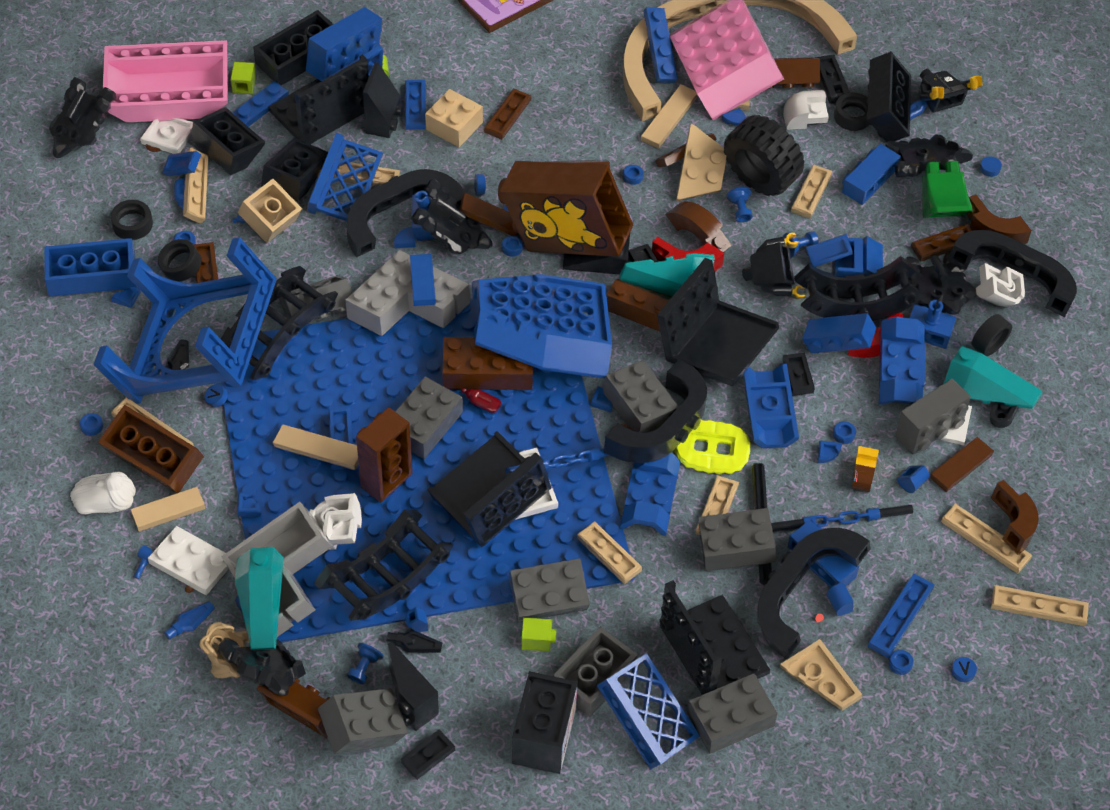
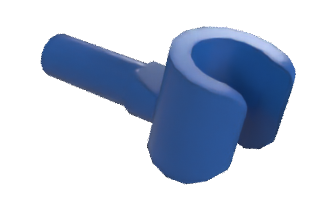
(144, 552)

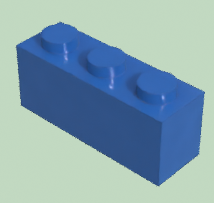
(870, 174)
(839, 333)
(829, 568)

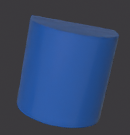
(913, 478)
(840, 599)

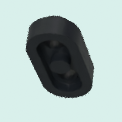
(1003, 411)

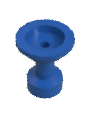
(739, 196)
(809, 239)
(368, 655)

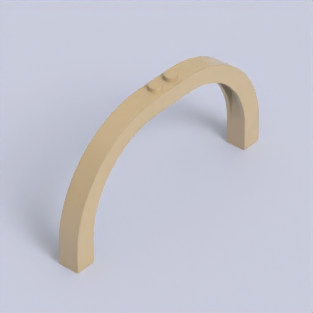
(638, 89)

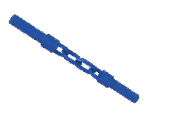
(590, 455)

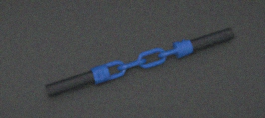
(871, 514)

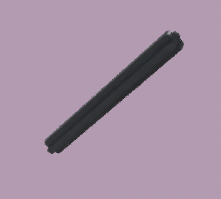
(760, 502)

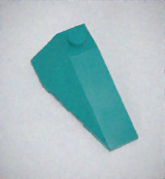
(662, 276)
(990, 381)
(259, 592)

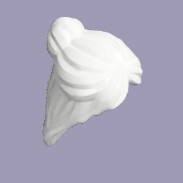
(103, 493)

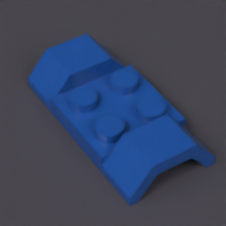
(901, 360)
(771, 407)
(651, 493)

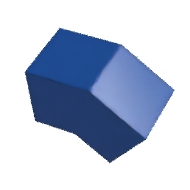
(416, 619)

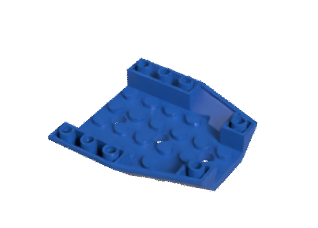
(546, 338)

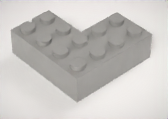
(389, 296)
(299, 542)

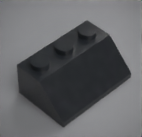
(226, 140)

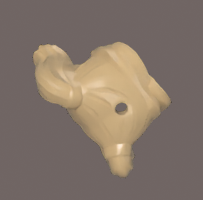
(215, 634)

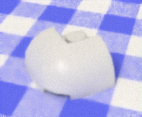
(805, 109)
(1000, 287)
(338, 518)

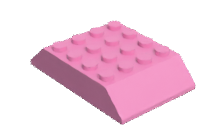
(725, 57)
(166, 80)

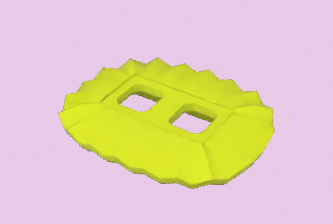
(710, 460)

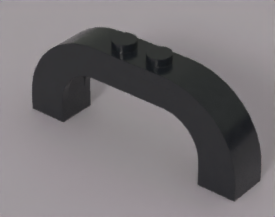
(388, 195)
(1020, 258)
(657, 444)
(793, 567)

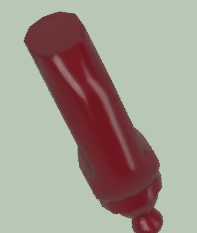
(482, 399)

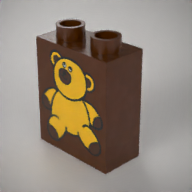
(566, 207)

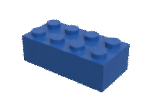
(343, 43)
(88, 267)

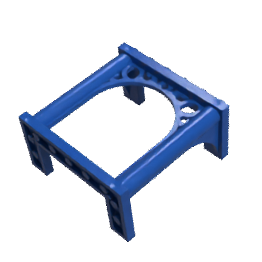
(169, 295)

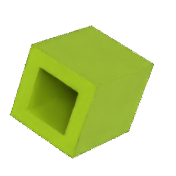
(243, 78)
(538, 634)

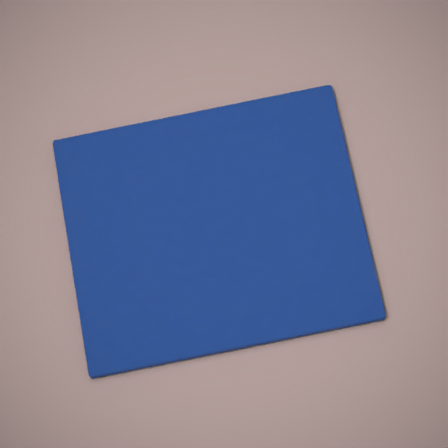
(357, 369)

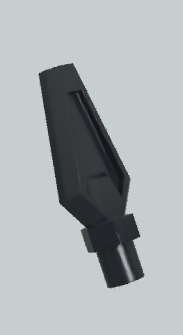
(180, 357)
(415, 642)

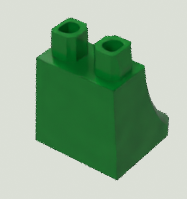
(944, 192)

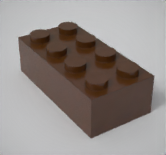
(479, 368)
(151, 449)
(384, 454)

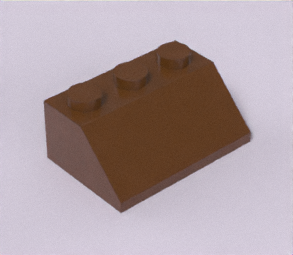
(799, 71)
(636, 303)
(299, 704)

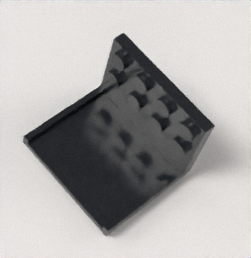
(324, 104)
(709, 332)
(484, 496)
(709, 641)

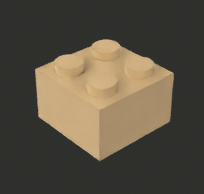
(454, 118)
(269, 210)

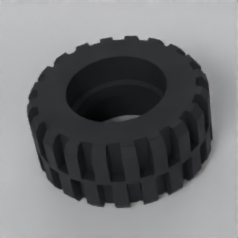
(764, 155)

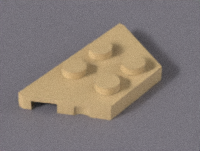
(701, 166)

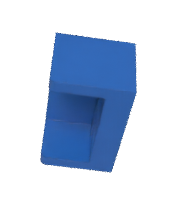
(853, 263)

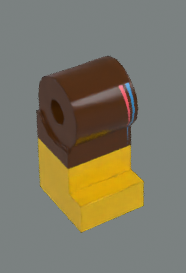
(864, 468)

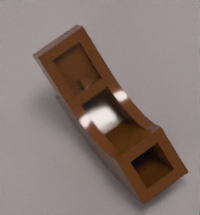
(984, 220)
(699, 222)
(1022, 514)

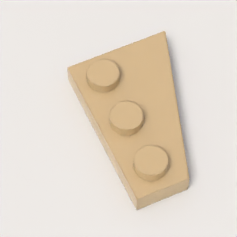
(823, 675)

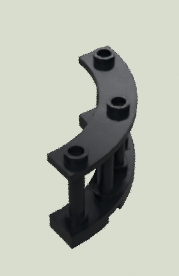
(290, 280)
(824, 284)
(339, 573)

